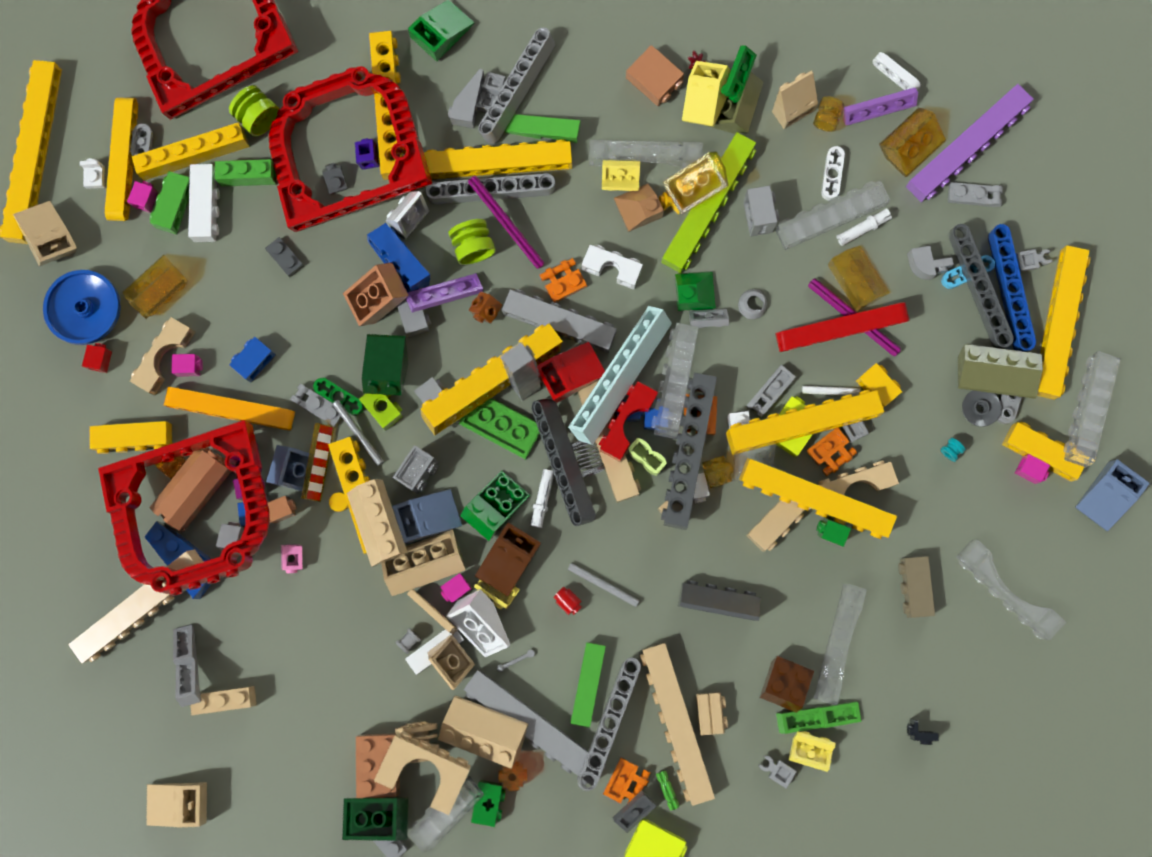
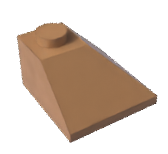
(639, 207)

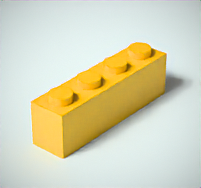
(130, 436)
(1027, 441)

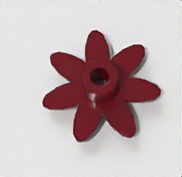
(696, 57)

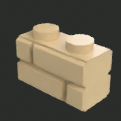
(710, 713)

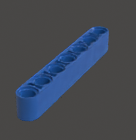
(1014, 280)

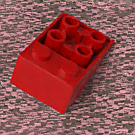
(570, 371)

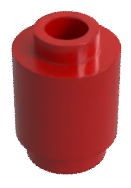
(567, 601)

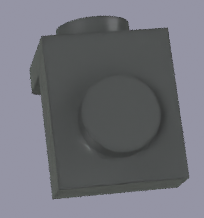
(334, 177)

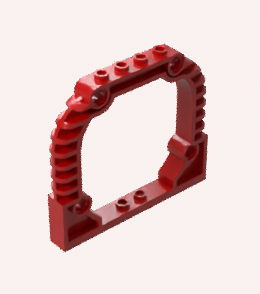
(178, 97)
(406, 175)
(125, 476)

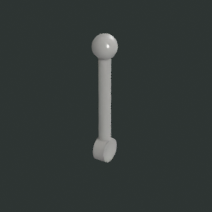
(530, 653)

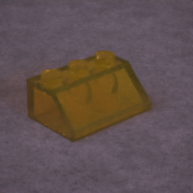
(913, 141)
(697, 182)
(857, 278)
(155, 287)

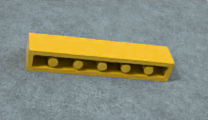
(190, 151)

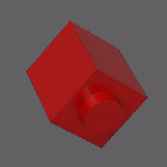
(97, 358)

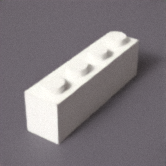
(203, 203)

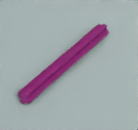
(506, 222)
(845, 310)

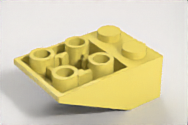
(704, 93)

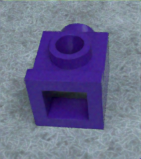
(366, 160)

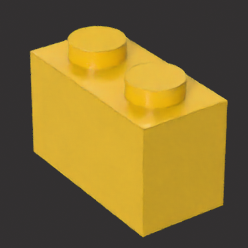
(877, 380)

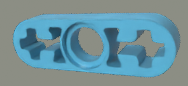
(952, 273)

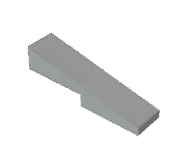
(186, 666)

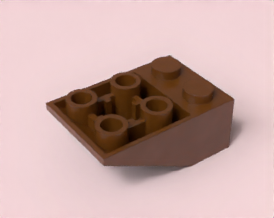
(508, 559)

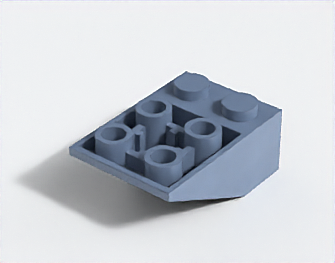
(1112, 494)
(427, 516)

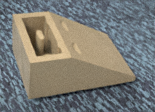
(795, 100)
(45, 233)
(177, 804)

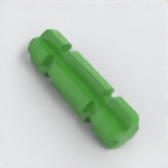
(667, 790)

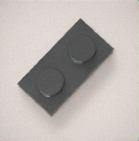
(284, 257)
(634, 811)

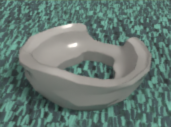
(744, 308)

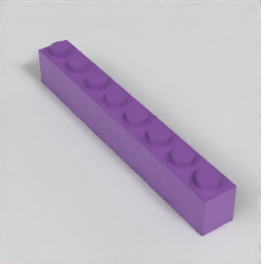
(969, 143)

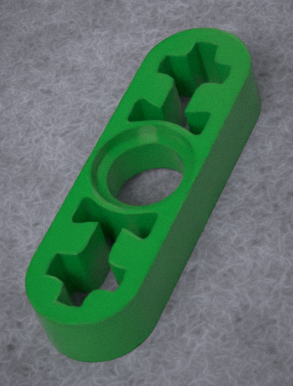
(329, 384)

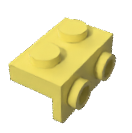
(620, 175)
(500, 599)
(812, 750)

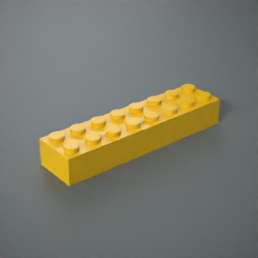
(484, 382)

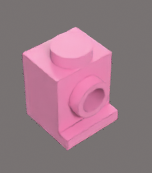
(296, 551)

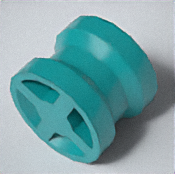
(953, 449)

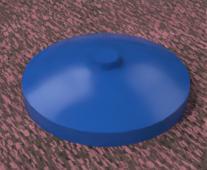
(81, 307)

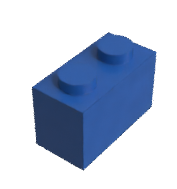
(252, 359)

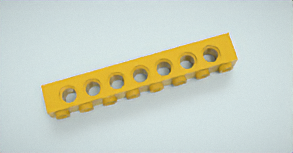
(382, 42)

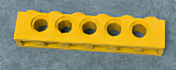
(339, 451)

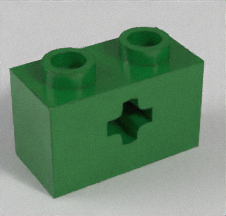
(833, 531)
(484, 815)

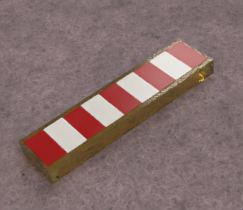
(317, 462)

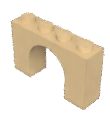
(451, 770)

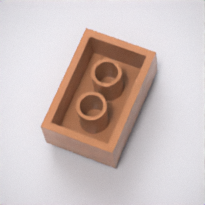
(375, 294)
(369, 756)

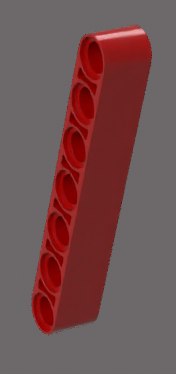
(842, 327)

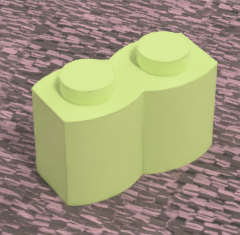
(651, 460)

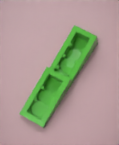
(544, 127)
(588, 685)
(818, 717)

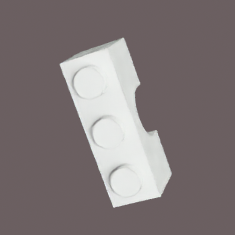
(598, 258)

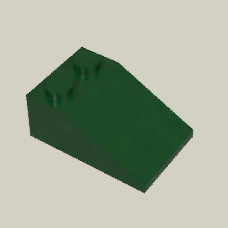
(375, 819)

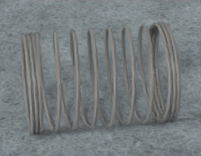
(591, 471)

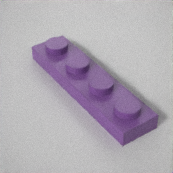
(880, 106)
(444, 292)

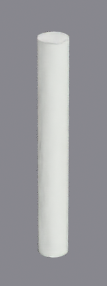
(830, 390)

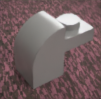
(924, 266)

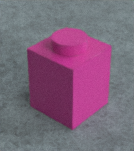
(142, 196)
(186, 365)
(1032, 469)
(455, 588)

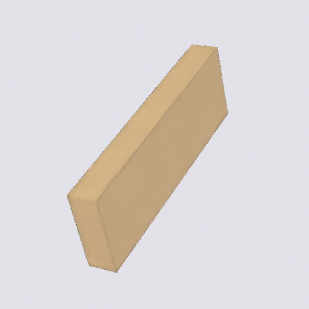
(432, 611)

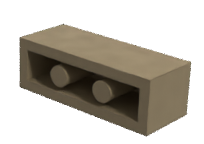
(916, 587)

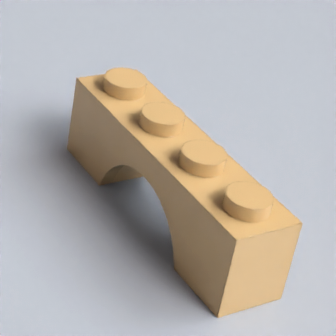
(148, 374)
(879, 477)

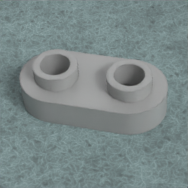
(141, 143)
(1009, 405)

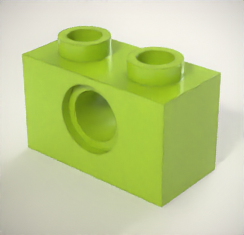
(387, 417)

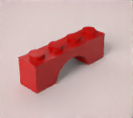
(639, 400)

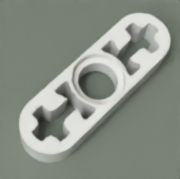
(895, 72)
(838, 167)

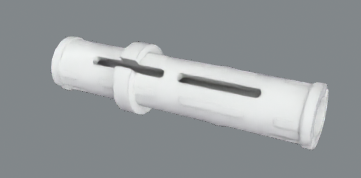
(870, 223)
(540, 506)

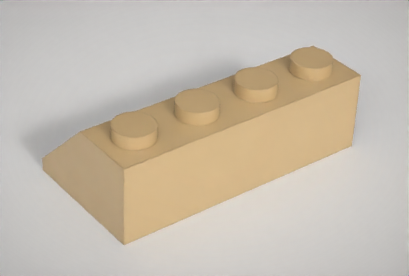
(376, 522)
(424, 563)
(483, 732)

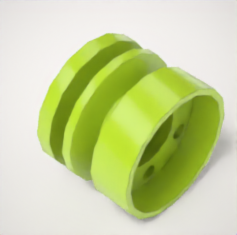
(253, 110)
(472, 241)

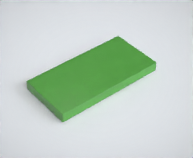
(503, 427)

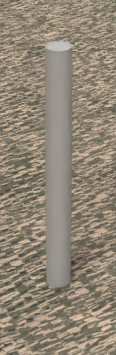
(358, 433)
(603, 584)

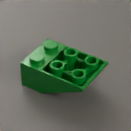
(440, 29)
(494, 505)

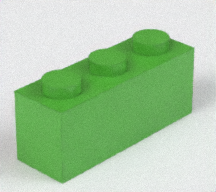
(245, 172)
(171, 203)

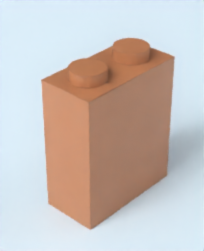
(655, 76)

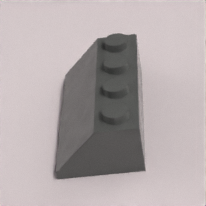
(719, 601)

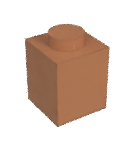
(281, 509)

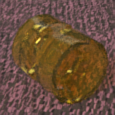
(828, 114)

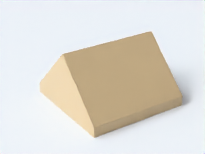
(450, 661)

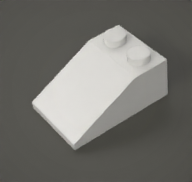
(408, 213)
(479, 623)

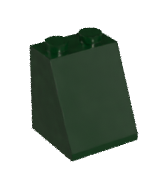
(384, 364)

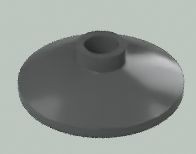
(990, 408)

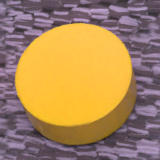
(338, 502)

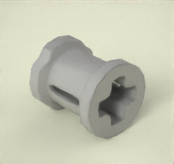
(408, 641)

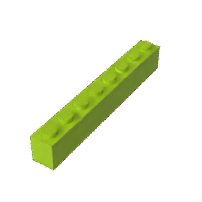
(699, 218)

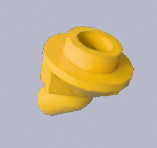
(666, 201)

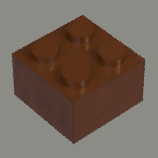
(787, 684)

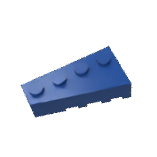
(393, 250)
(172, 545)

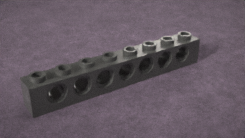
(706, 385)

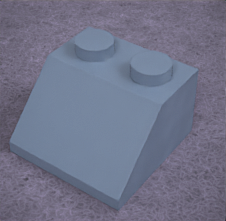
(288, 468)

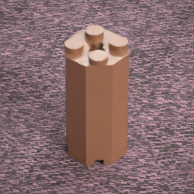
(191, 488)

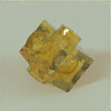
(717, 471)

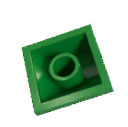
(695, 291)

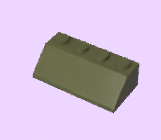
(999, 371)

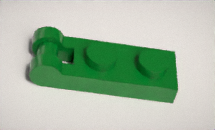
(739, 74)

